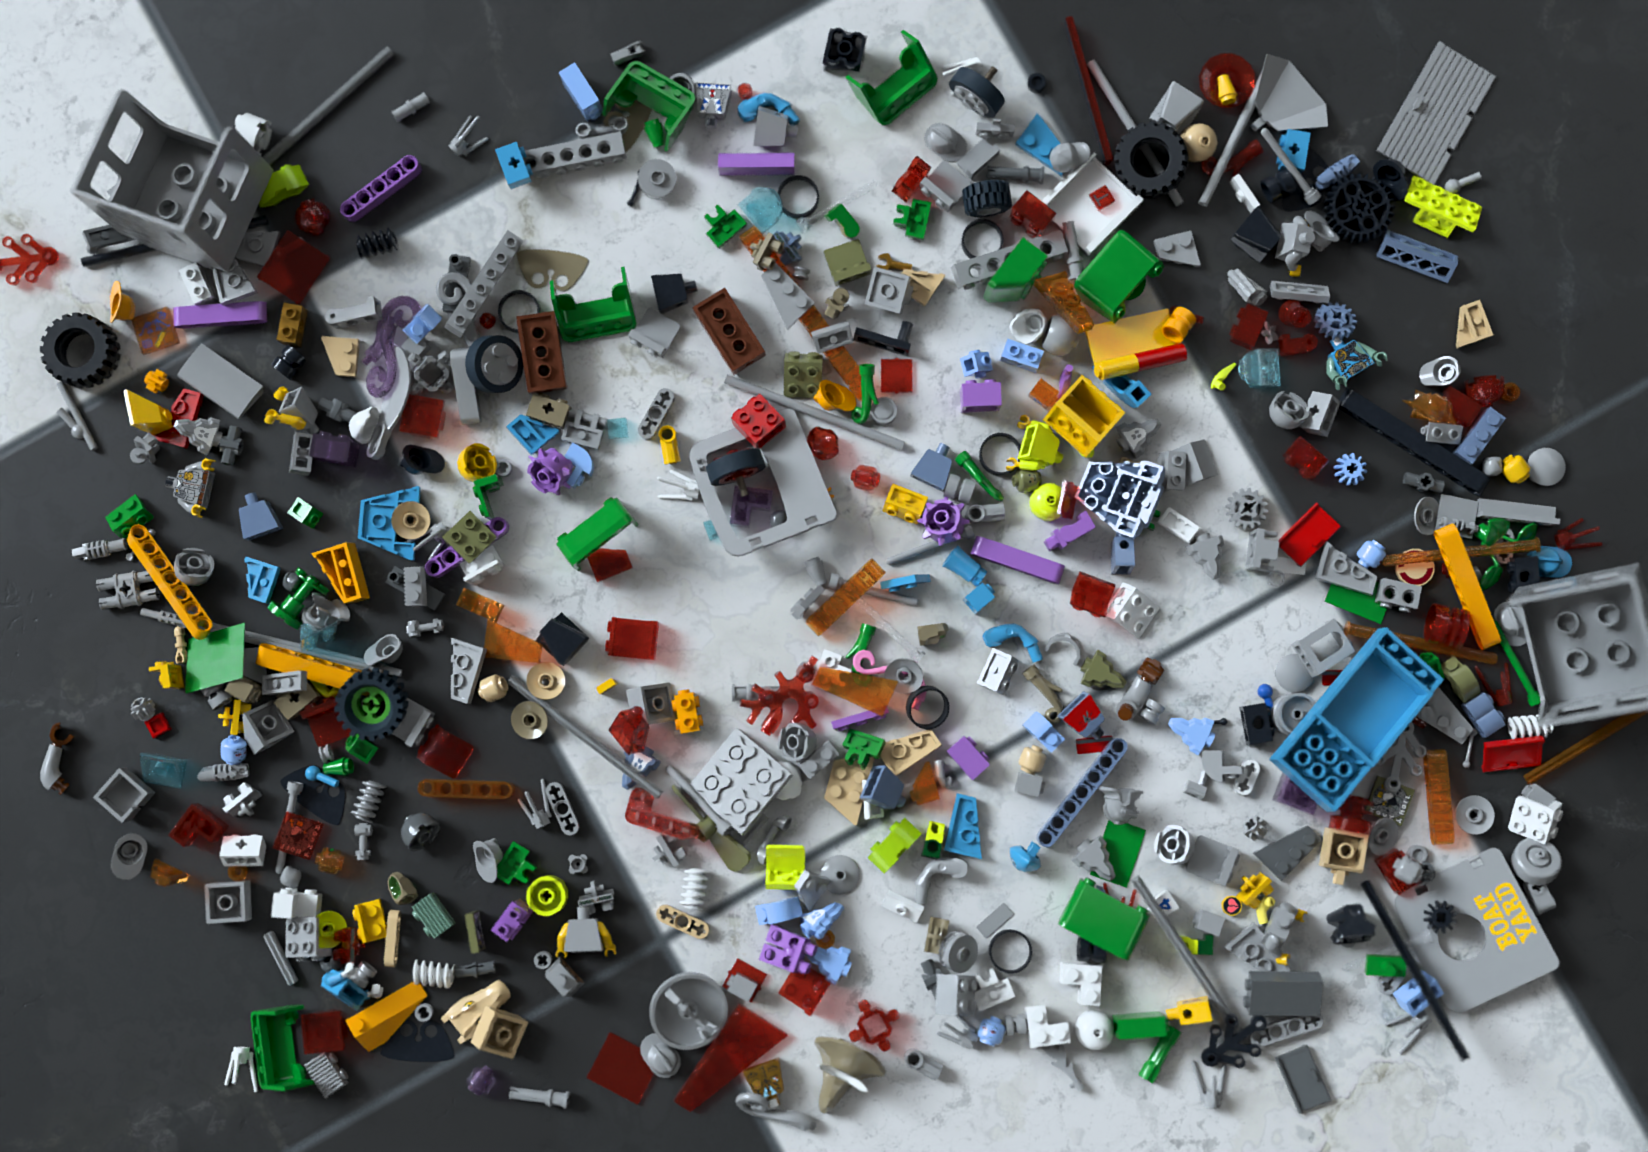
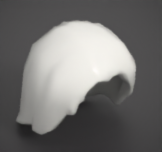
(1029, 325)
(363, 424)
(793, 787)

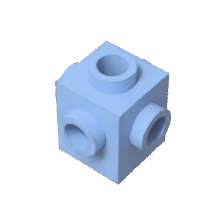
(976, 364)

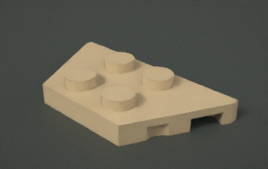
(846, 787)

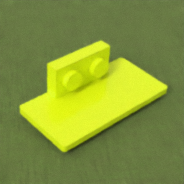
(1441, 209)

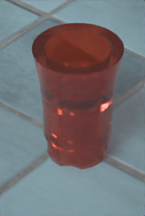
(1289, 312)

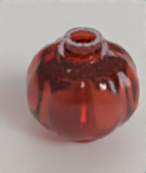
(312, 216)

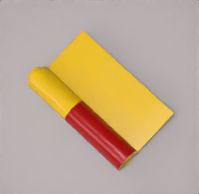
(1132, 345)

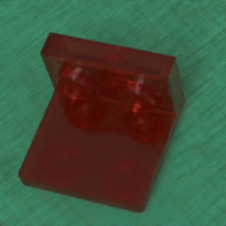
(805, 989)

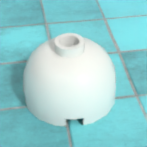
(1092, 1021)

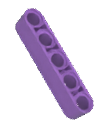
(385, 179)
(219, 315)
(441, 559)
(1017, 560)

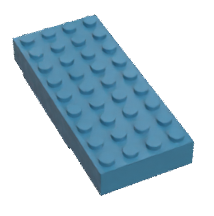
(1356, 719)

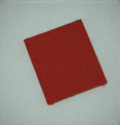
(293, 267)
(621, 1069)

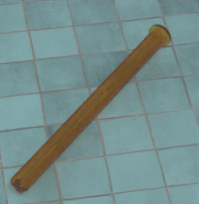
(1472, 551)
(1419, 643)
(1584, 745)

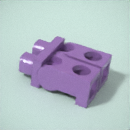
(1069, 533)
(510, 921)
(794, 951)

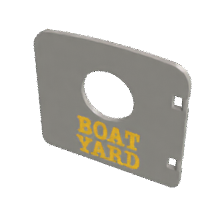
(1514, 943)

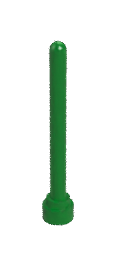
(1533, 696)

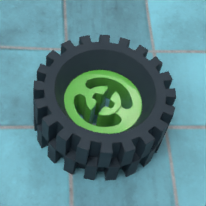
(363, 718)

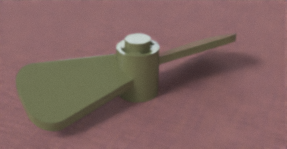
(730, 851)

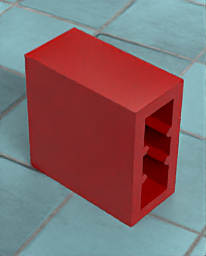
(758, 421)

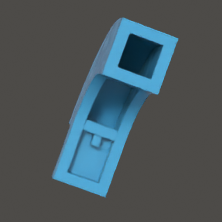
(1127, 390)

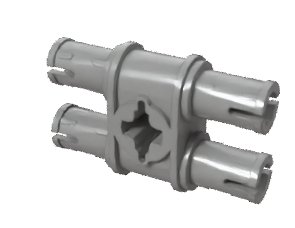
(121, 583)

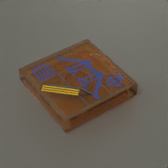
(155, 330)

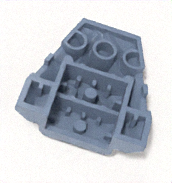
(1122, 493)

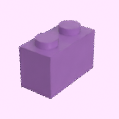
(968, 757)

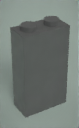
(1283, 993)

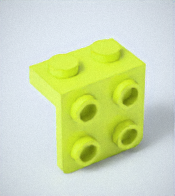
(784, 866)

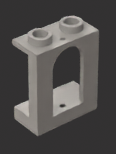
(1309, 659)

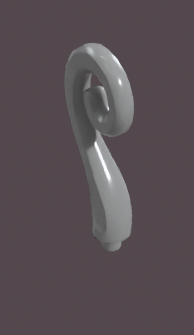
(471, 333)
(760, 1106)

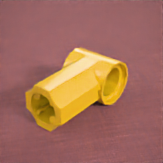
(669, 447)

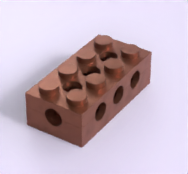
(732, 318)
(530, 345)

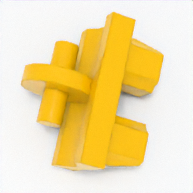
(238, 708)
(1252, 888)

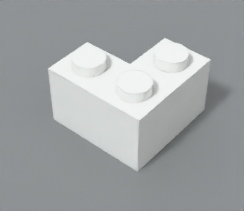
(291, 904)
(1088, 978)
(1040, 1032)

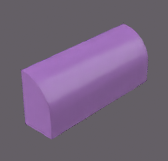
(756, 164)

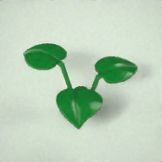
(1490, 535)

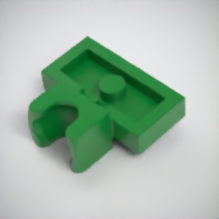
(914, 218)
(724, 226)
(861, 747)
(514, 864)

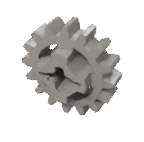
(1251, 514)

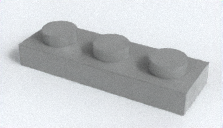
(1299, 292)
(284, 682)

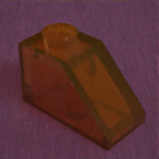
(924, 786)

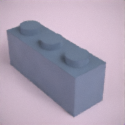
(1479, 435)

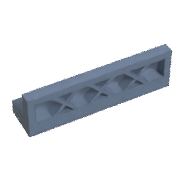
(1418, 249)

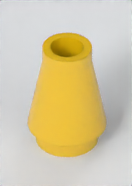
(1226, 90)

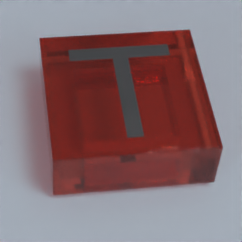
(1101, 198)

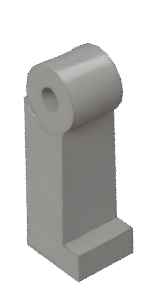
(356, 314)

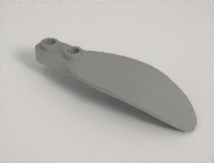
(392, 407)

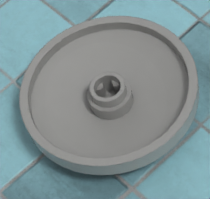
(700, 995)

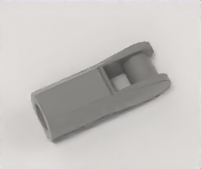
(624, 55)

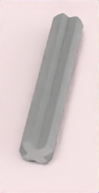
(280, 958)

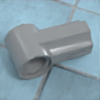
(987, 513)
(924, 1064)

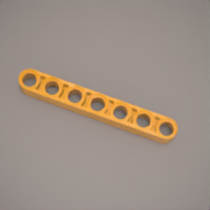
(1467, 586)
(169, 590)
(317, 669)

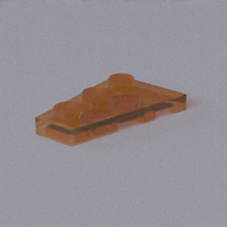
(510, 645)
(166, 874)

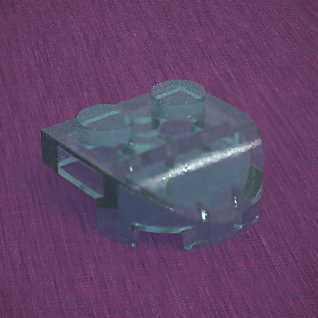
(762, 208)
(1260, 368)

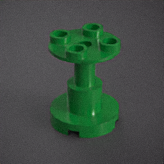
(294, 604)

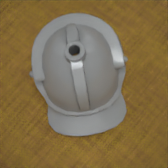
(325, 612)
(1119, 804)

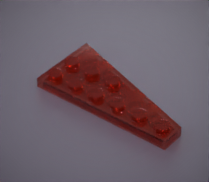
(735, 1048)

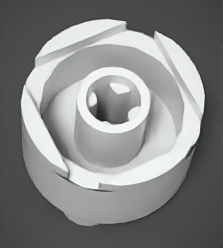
(254, 130)

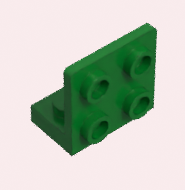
(492, 484)

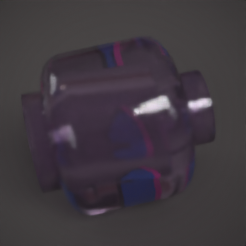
(480, 1080)

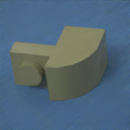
(1461, 679)

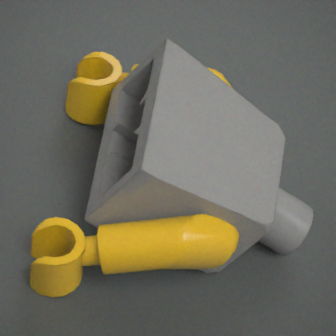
(295, 410)
(584, 935)

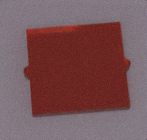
(896, 375)
(1067, 500)
(749, 971)

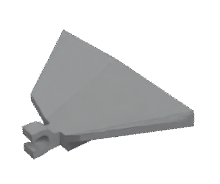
(1287, 98)

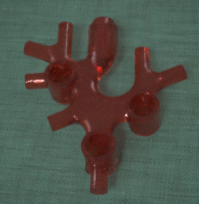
(787, 689)

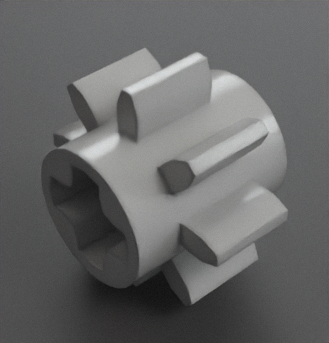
(142, 709)
(1255, 828)

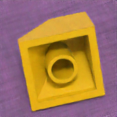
(147, 414)

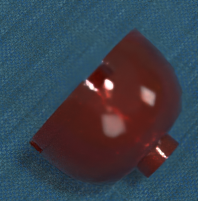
(1485, 389)

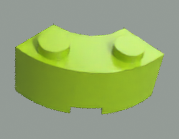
(283, 184)
(894, 845)

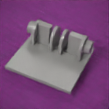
(1459, 512)

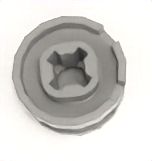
(884, 412)

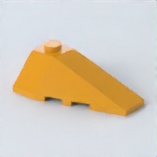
(381, 1020)

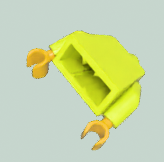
(1037, 448)

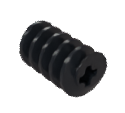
(375, 243)

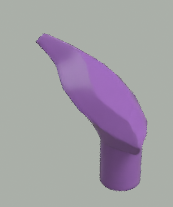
(1065, 380)

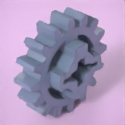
(1333, 320)

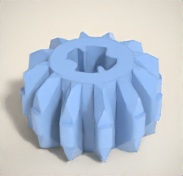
(1347, 461)

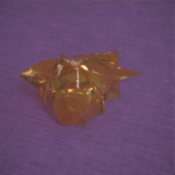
(1431, 408)

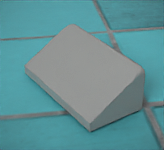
(832, 337)

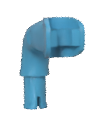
(749, 108)
(995, 636)

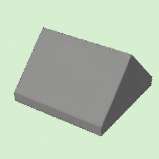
(1198, 462)

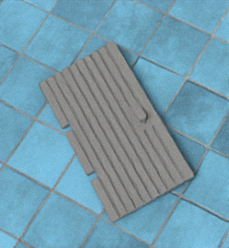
(1436, 113)

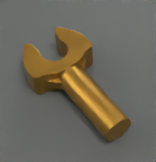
(892, 264)

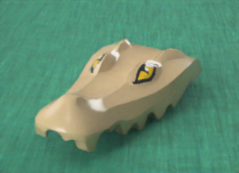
(468, 1010)

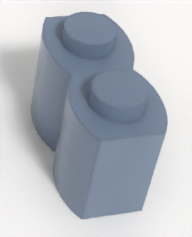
(1483, 714)

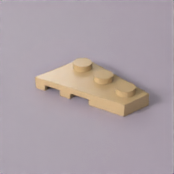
(908, 750)

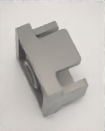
(889, 290)
(1261, 550)

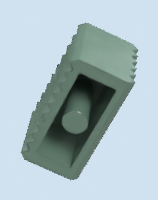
(432, 915)

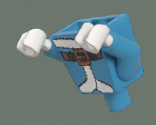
(347, 991)

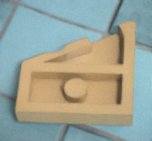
(923, 284)

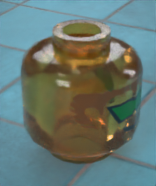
(329, 860)

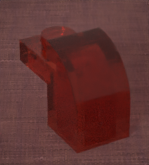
(910, 181)

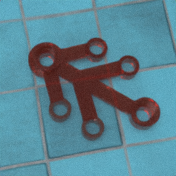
(26, 259)

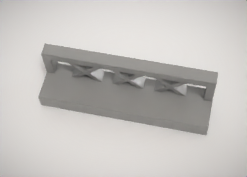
(1517, 512)

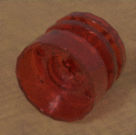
(1446, 626)
(1352, 815)

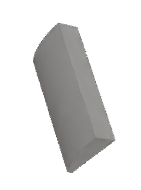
(220, 381)

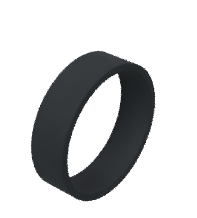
(808, 180)
(981, 221)
(508, 295)
(980, 453)
(940, 720)
(1029, 957)

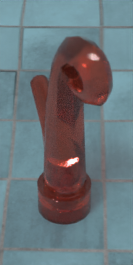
(1238, 161)

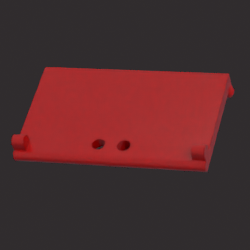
(1311, 529)
(1515, 752)

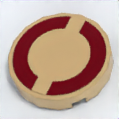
(1415, 573)

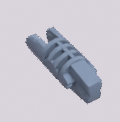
(1337, 172)

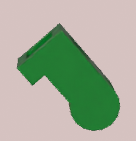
(845, 221)

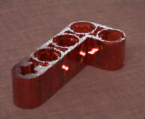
(662, 820)

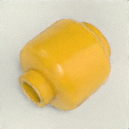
(1515, 469)

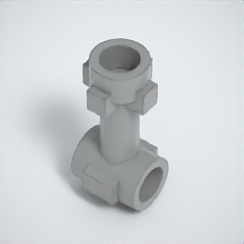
(415, 628)
(363, 830)

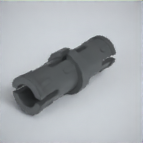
(475, 969)

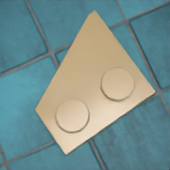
(1472, 324)
(342, 354)

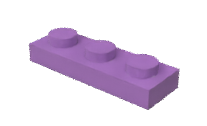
(859, 719)

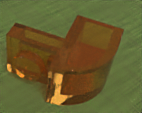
(480, 605)

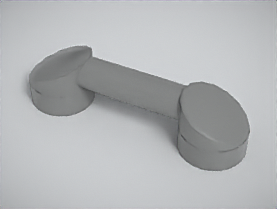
(619, 124)
(782, 823)

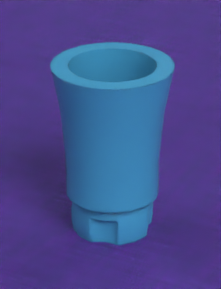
(964, 566)

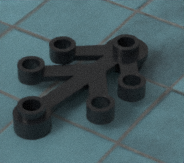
(1232, 1042)

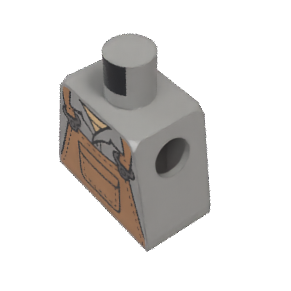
(563, 978)

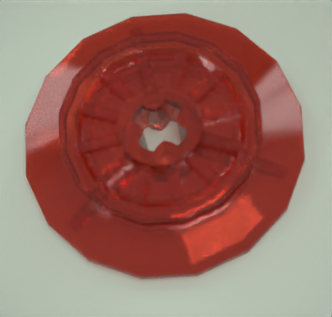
(1239, 73)

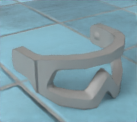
(1066, 637)

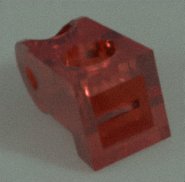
(1296, 345)

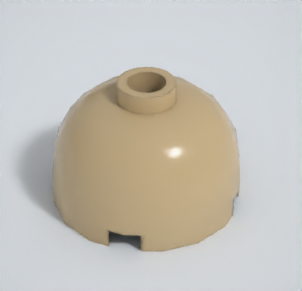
(1199, 141)

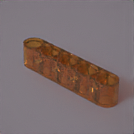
(845, 597)
(456, 791)
(1438, 797)

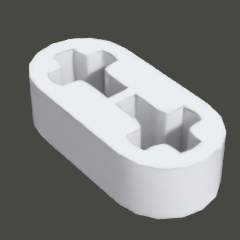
(1251, 778)

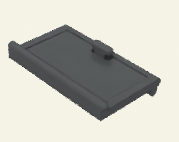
(1304, 1085)

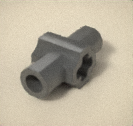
(336, 409)
(231, 445)
(1415, 480)
(930, 975)

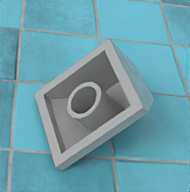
(655, 701)
(265, 727)

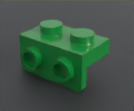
(127, 515)

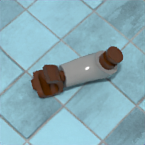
(1139, 691)
(50, 770)

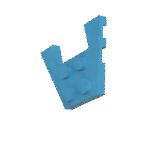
(376, 523)

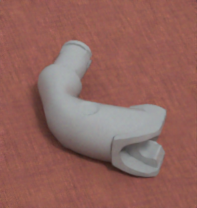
(953, 866)

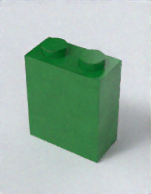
(1140, 1025)

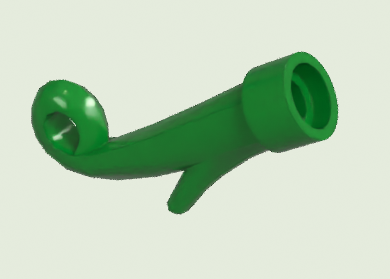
(868, 393)
(965, 460)
(862, 642)

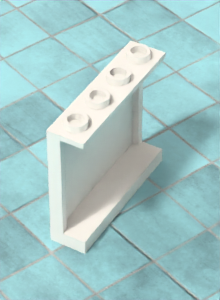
(1073, 204)

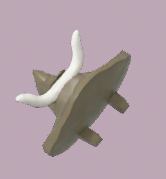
(842, 1069)

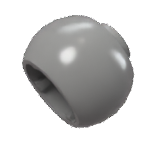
(1059, 337)

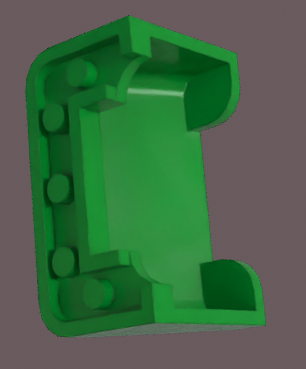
(1115, 275)
(1104, 919)

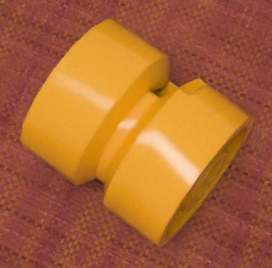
(1178, 324)

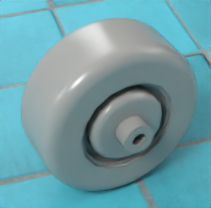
(1536, 862)

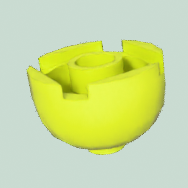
(1040, 506)

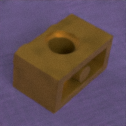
(292, 325)

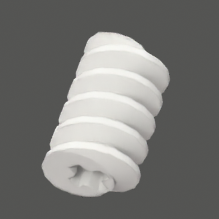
(1527, 726)
(694, 888)
(433, 974)

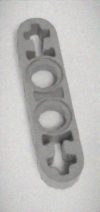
(1286, 1030)

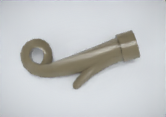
(1047, 689)

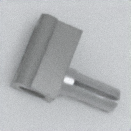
(1196, 789)

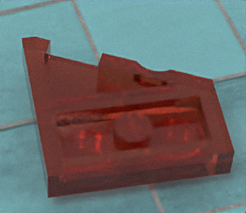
(609, 563)

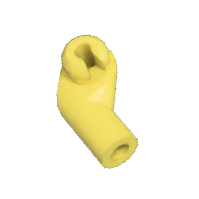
(1265, 903)

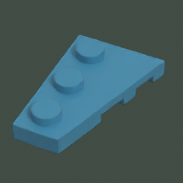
(1039, 142)
(963, 828)

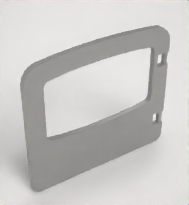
(794, 473)

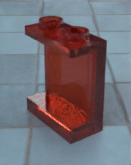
(632, 638)

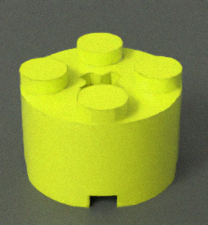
(539, 903)

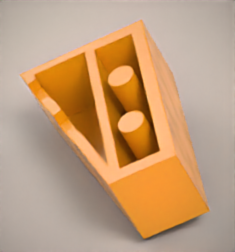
(345, 571)

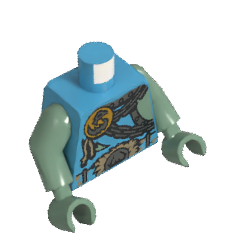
(1349, 360)

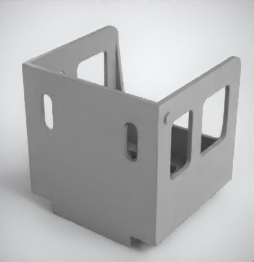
(176, 186)
(1587, 642)

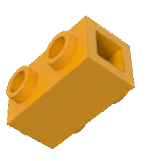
(686, 707)

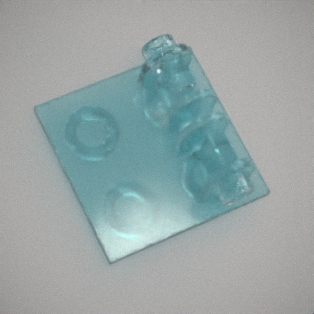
(310, 639)

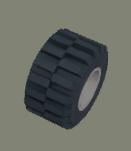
(987, 198)

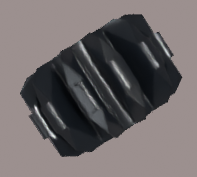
(1433, 916)

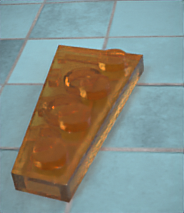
(1062, 298)
(863, 690)

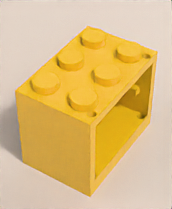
(1083, 415)

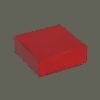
(158, 725)

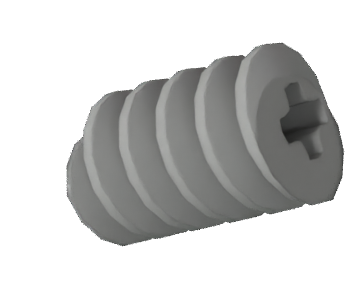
(368, 801)

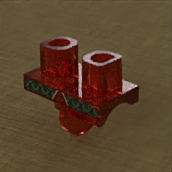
(350, 945)

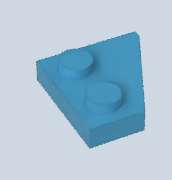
(531, 433)
(261, 579)
(908, 581)

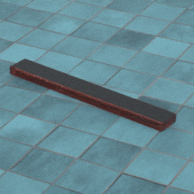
(1088, 90)

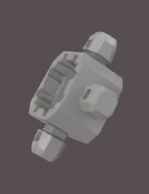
(441, 381)

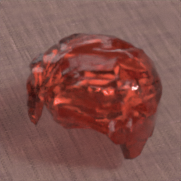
(823, 443)

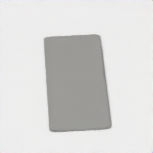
(994, 920)

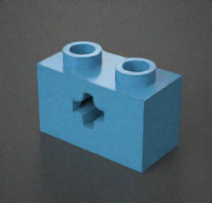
(1299, 143)
(507, 156)
(979, 597)

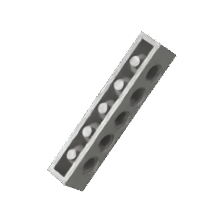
(576, 148)
(964, 279)
(483, 284)

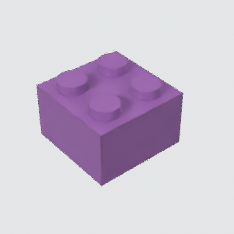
(980, 396)

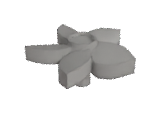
(1269, 333)

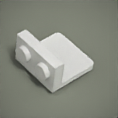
(1535, 819)

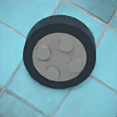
(977, 91)
(494, 364)

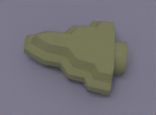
(1100, 672)

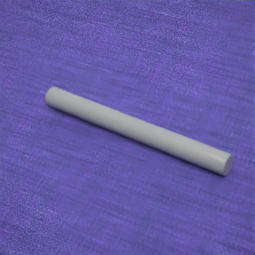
(77, 416)

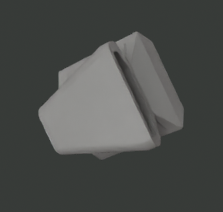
(1177, 108)

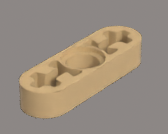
(693, 932)
(392, 938)

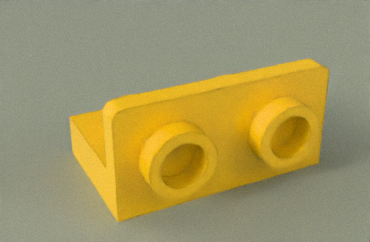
(904, 504)
(171, 675)
(370, 920)

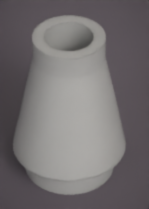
(816, 570)

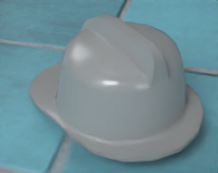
(945, 142)
(1322, 231)
(1510, 622)
(128, 856)
(487, 858)
(659, 1056)

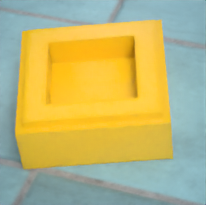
(607, 685)

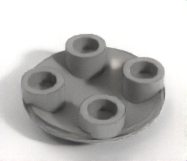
(1546, 466)
(1292, 674)

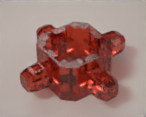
(855, 1035)

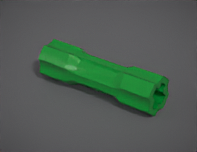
(1152, 1067)

